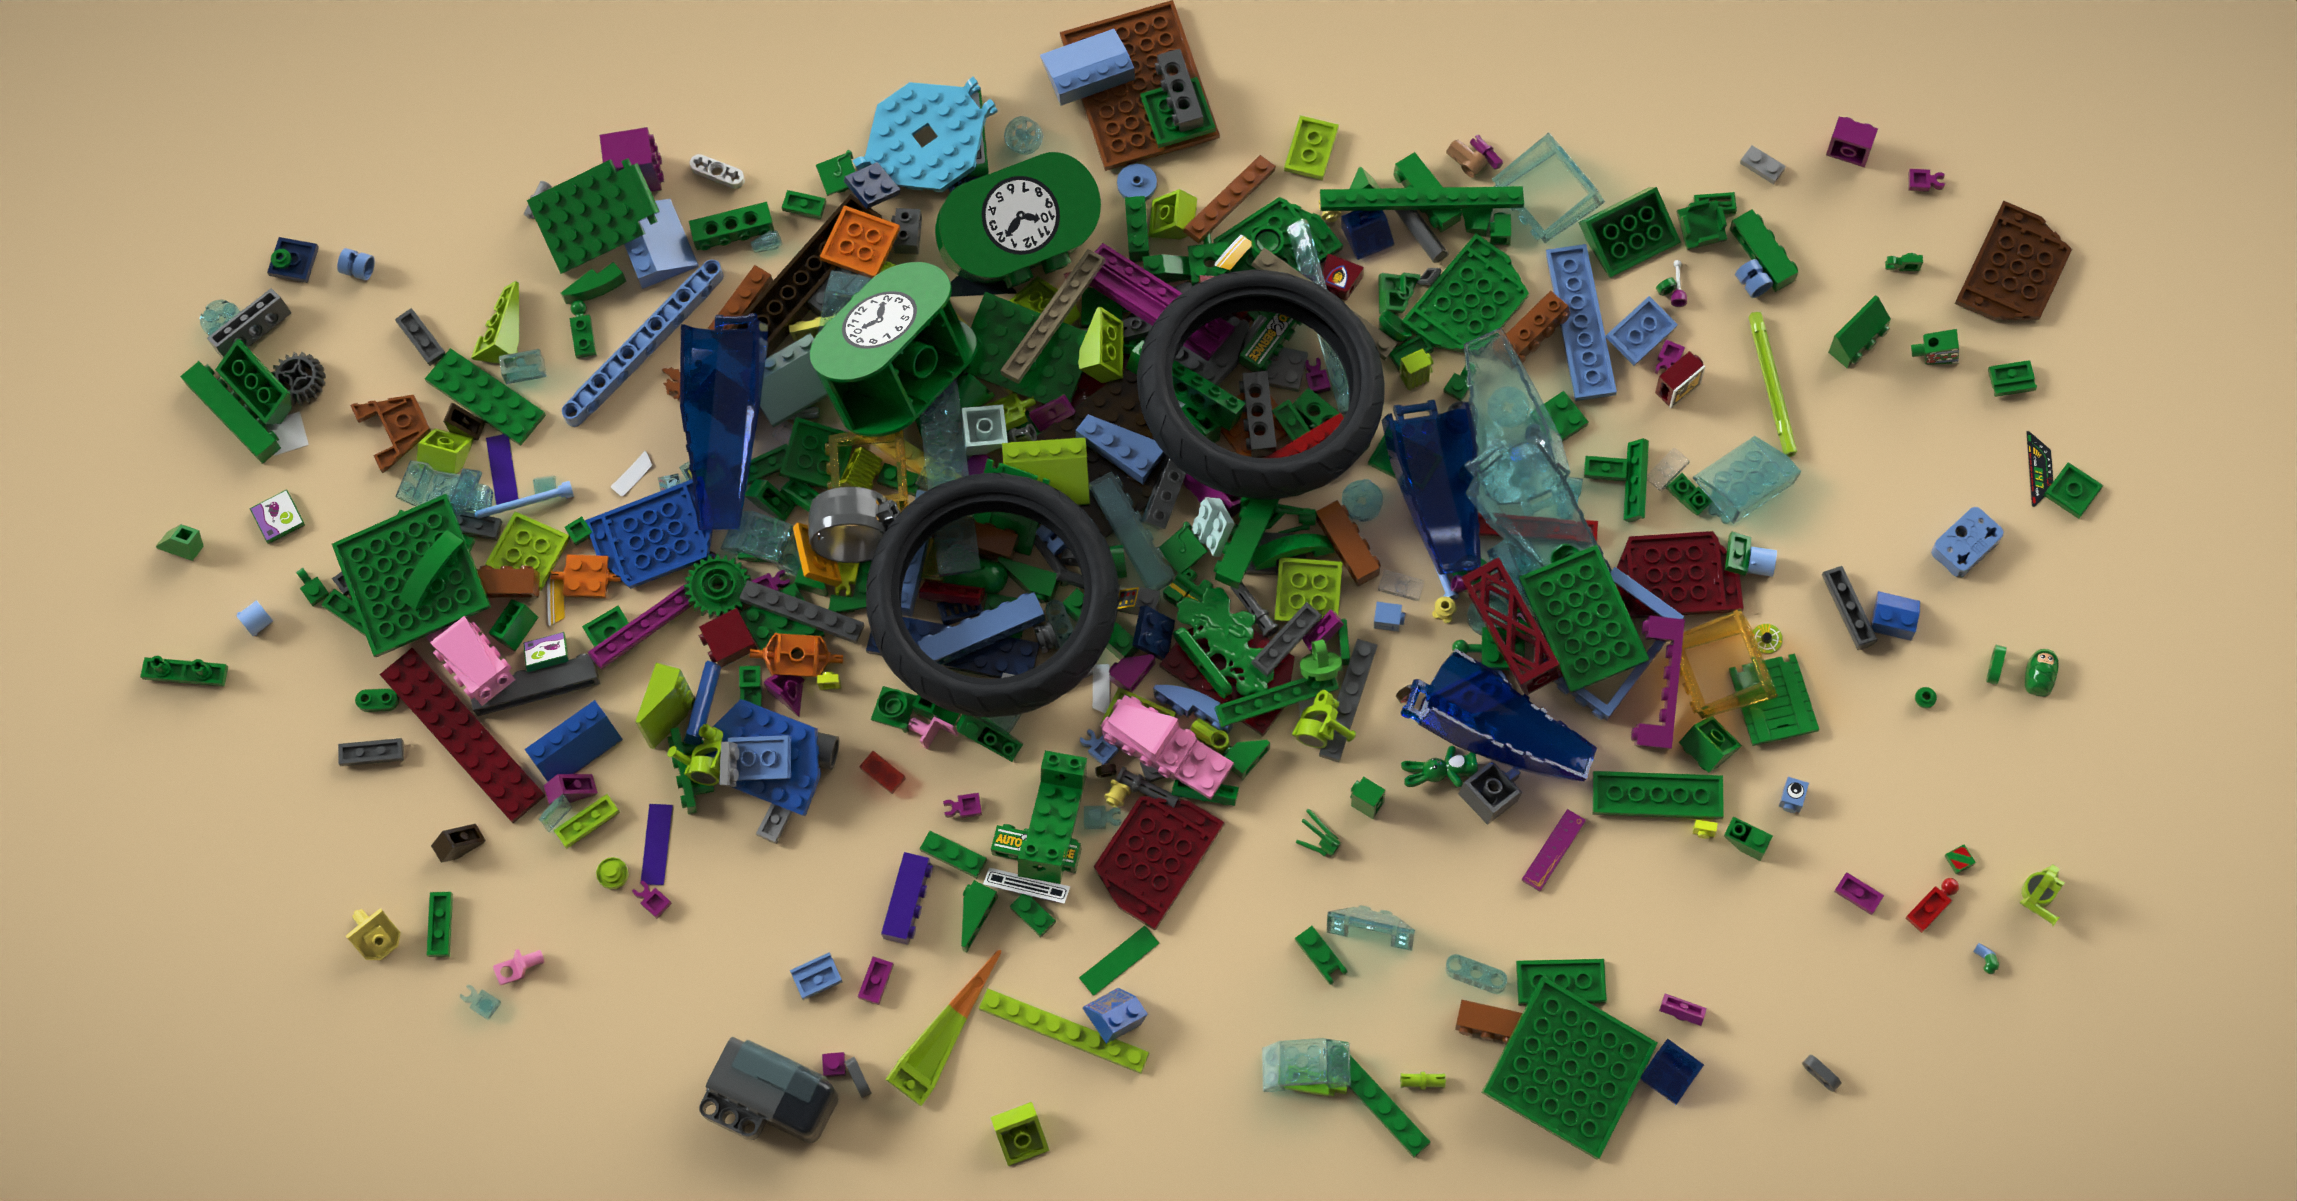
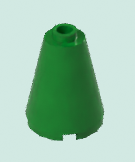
(972, 391)

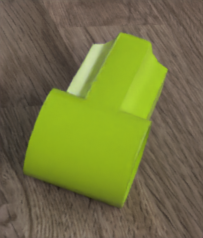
(1209, 735)

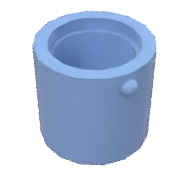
(1762, 561)
(254, 618)

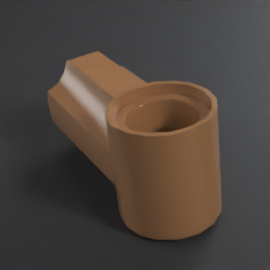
(1470, 161)

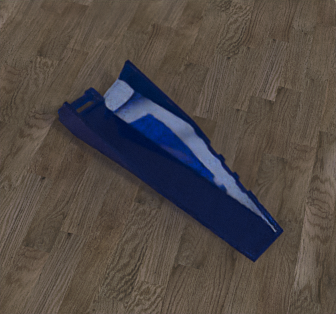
(720, 413)

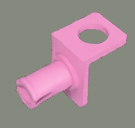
(930, 731)
(518, 965)

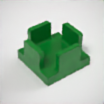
(1702, 223)

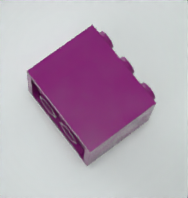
(639, 148)

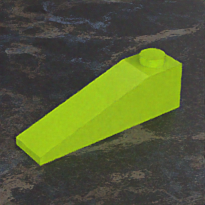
(503, 328)

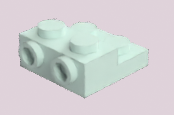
(1213, 525)

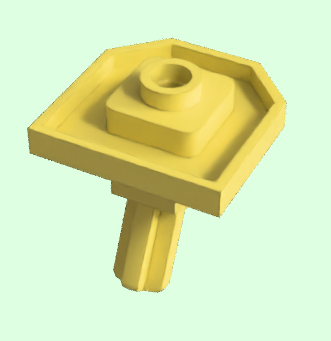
(375, 935)

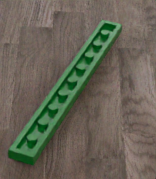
(1421, 198)

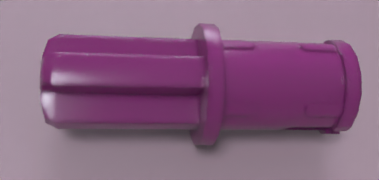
(1482, 147)

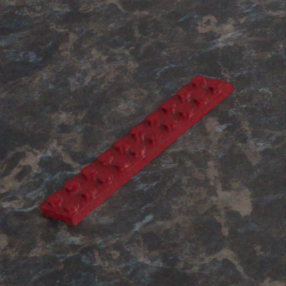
(462, 735)

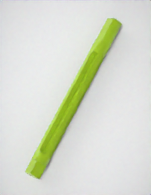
(1772, 384)

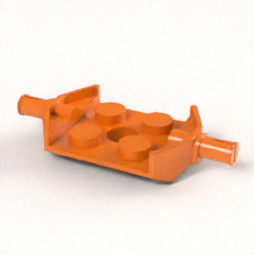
(780, 662)

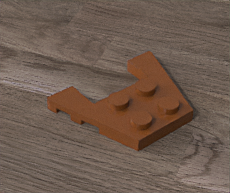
(402, 422)

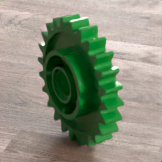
(706, 576)

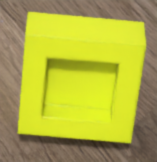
(828, 680)
(1704, 829)

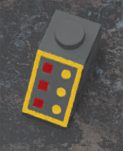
(1133, 598)

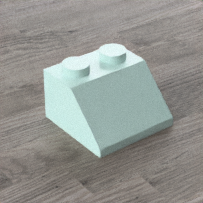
(983, 429)

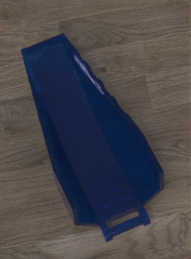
(1432, 475)
(1490, 718)

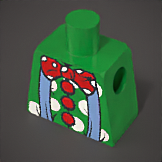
(1938, 348)

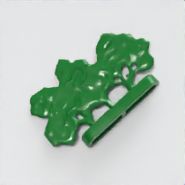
(1225, 635)

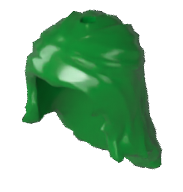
(991, 577)

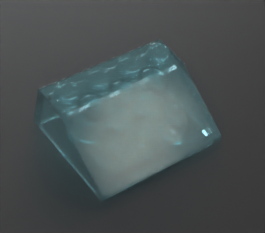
(1747, 478)

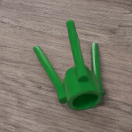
(1305, 516)
(1328, 843)

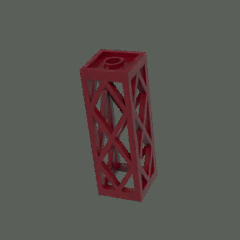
(1541, 672)

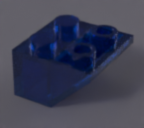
(1367, 232)
(1671, 1071)

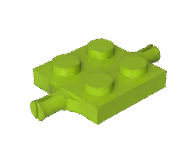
(1014, 409)

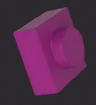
(834, 1064)

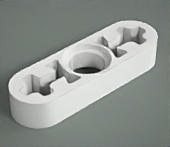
(711, 164)

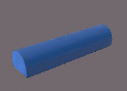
(702, 702)

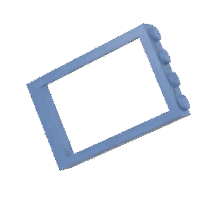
(1587, 699)

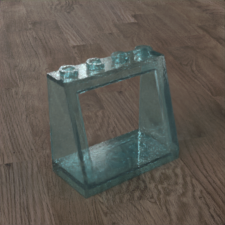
(1534, 156)

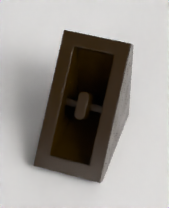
(463, 422)

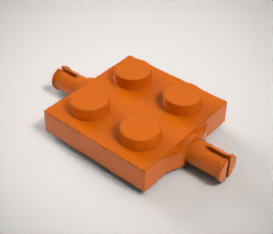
(585, 576)

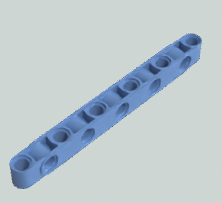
(642, 343)

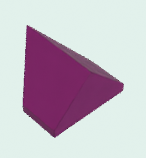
(786, 690)

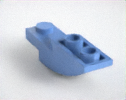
(1186, 701)

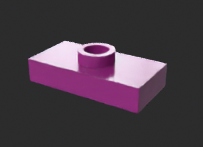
(1052, 412)
(1323, 629)
(1859, 893)
(875, 980)
(1682, 1009)

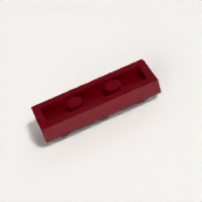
(952, 593)

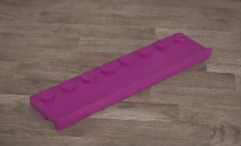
(1149, 296)

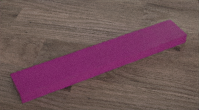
(640, 628)

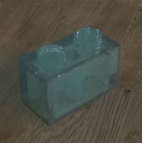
(522, 366)

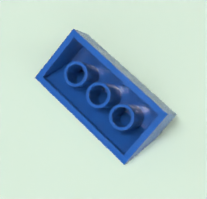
(574, 742)

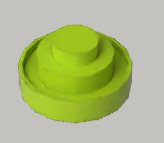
(612, 873)

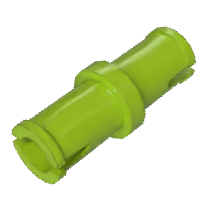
(1422, 1080)

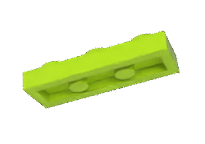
(586, 821)

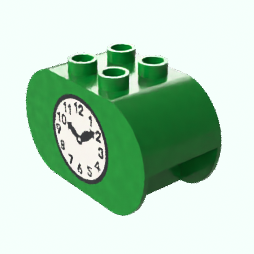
(1018, 220)
(892, 349)

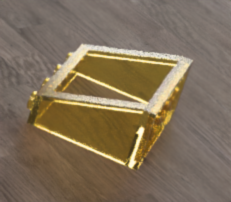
(851, 438)
(1717, 629)

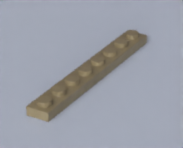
(1270, 262)
(1052, 316)

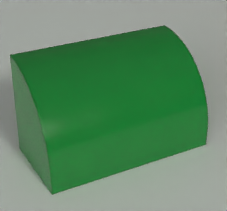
(513, 624)

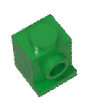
(1500, 229)

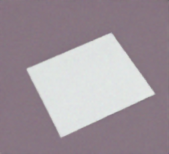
(290, 433)

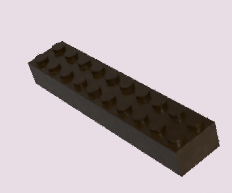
(788, 295)

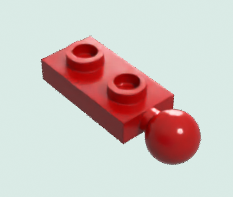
(1932, 904)

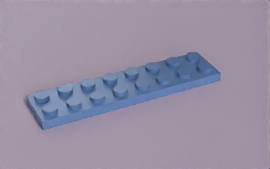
(1584, 330)

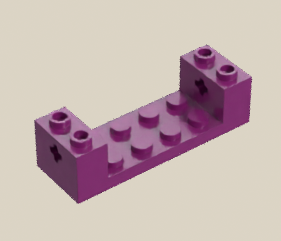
(1670, 631)

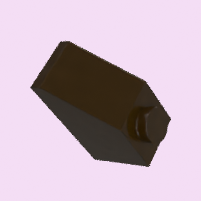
(457, 842)

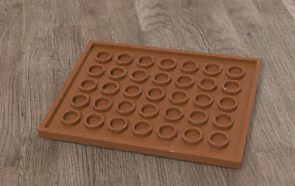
(1118, 113)

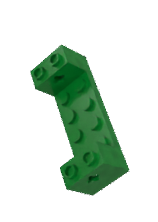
(1053, 817)

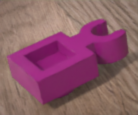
(1922, 180)
(1669, 355)
(1316, 378)
(773, 582)
(967, 805)
(653, 901)

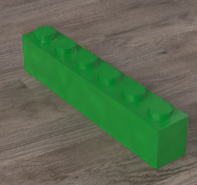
(231, 412)
(1244, 541)

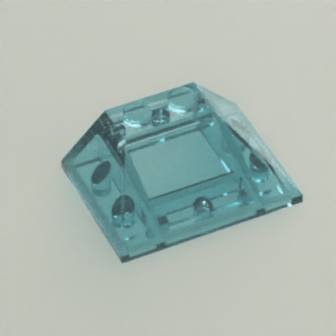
(1363, 917)

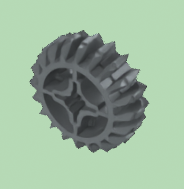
(293, 372)

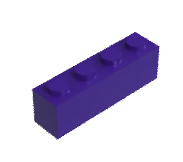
(906, 898)

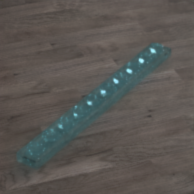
(1310, 267)

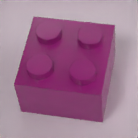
(1852, 141)

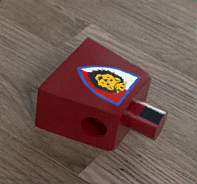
(1341, 276)

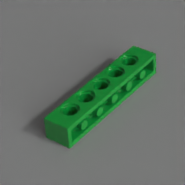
(1199, 393)

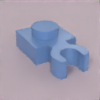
(1100, 749)

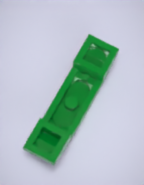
(1289, 546)
(428, 569)
(751, 684)

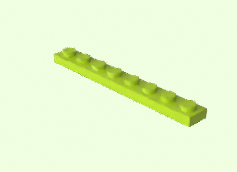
(1063, 1030)

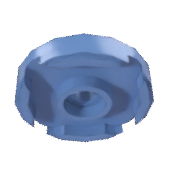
(1134, 172)

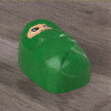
(2041, 672)

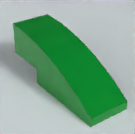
(593, 284)

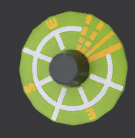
(1768, 638)

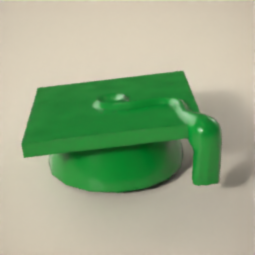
(834, 171)
(1183, 549)
(894, 708)

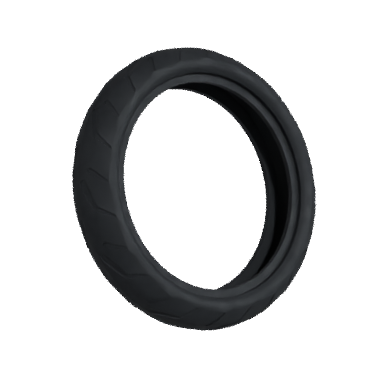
(1281, 295)
(980, 495)

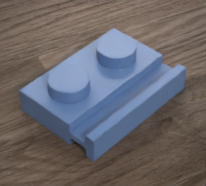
(816, 976)

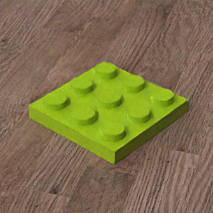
(529, 544)
(1310, 582)

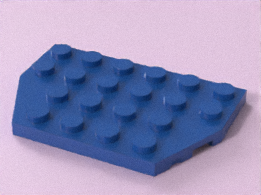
(651, 536)
(753, 721)

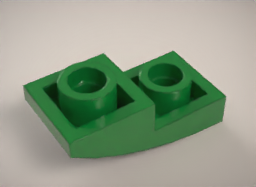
(1690, 496)

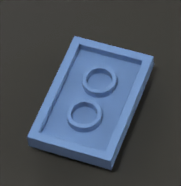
(1641, 330)
(763, 757)

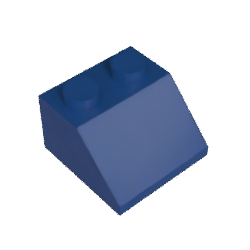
(1895, 616)

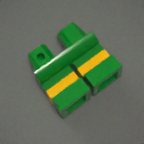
(1184, 587)

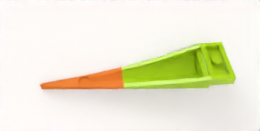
(925, 1059)

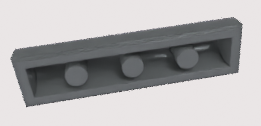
(1423, 234)
(1849, 607)

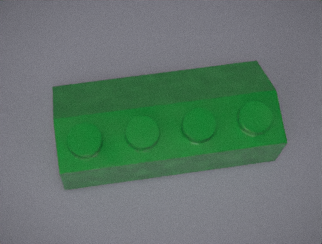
(255, 384)

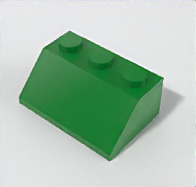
(1860, 333)

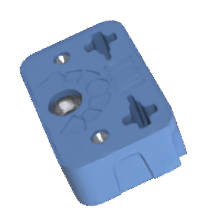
(1972, 547)

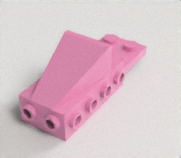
(471, 660)
(1165, 746)

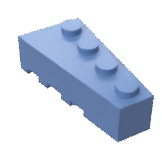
(1123, 448)

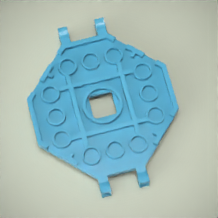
(946, 158)

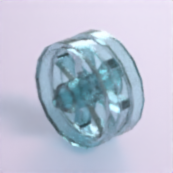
(1023, 135)

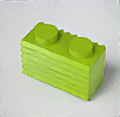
(1416, 369)
(861, 469)

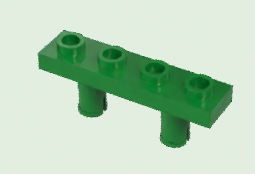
(184, 671)
(689, 788)

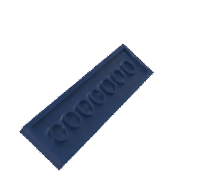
(1005, 656)

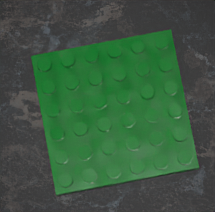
(380, 563)
(1569, 1068)

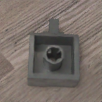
(1491, 791)

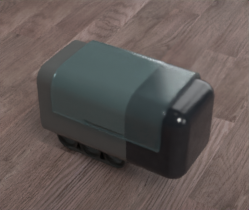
(767, 1089)

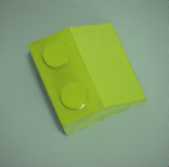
(1171, 214)
(444, 450)
(1020, 1133)

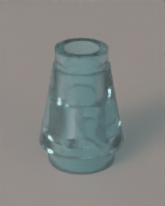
(768, 241)

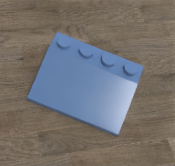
(1088, 66)
(663, 249)

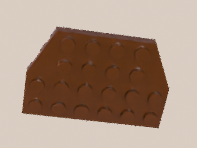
(2015, 267)

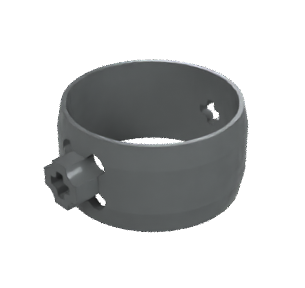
(846, 506)

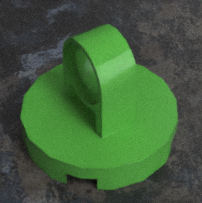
(1320, 663)

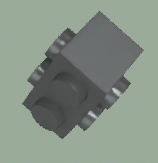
(909, 235)

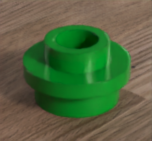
(284, 262)
(1921, 701)

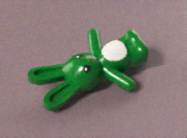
(1437, 769)

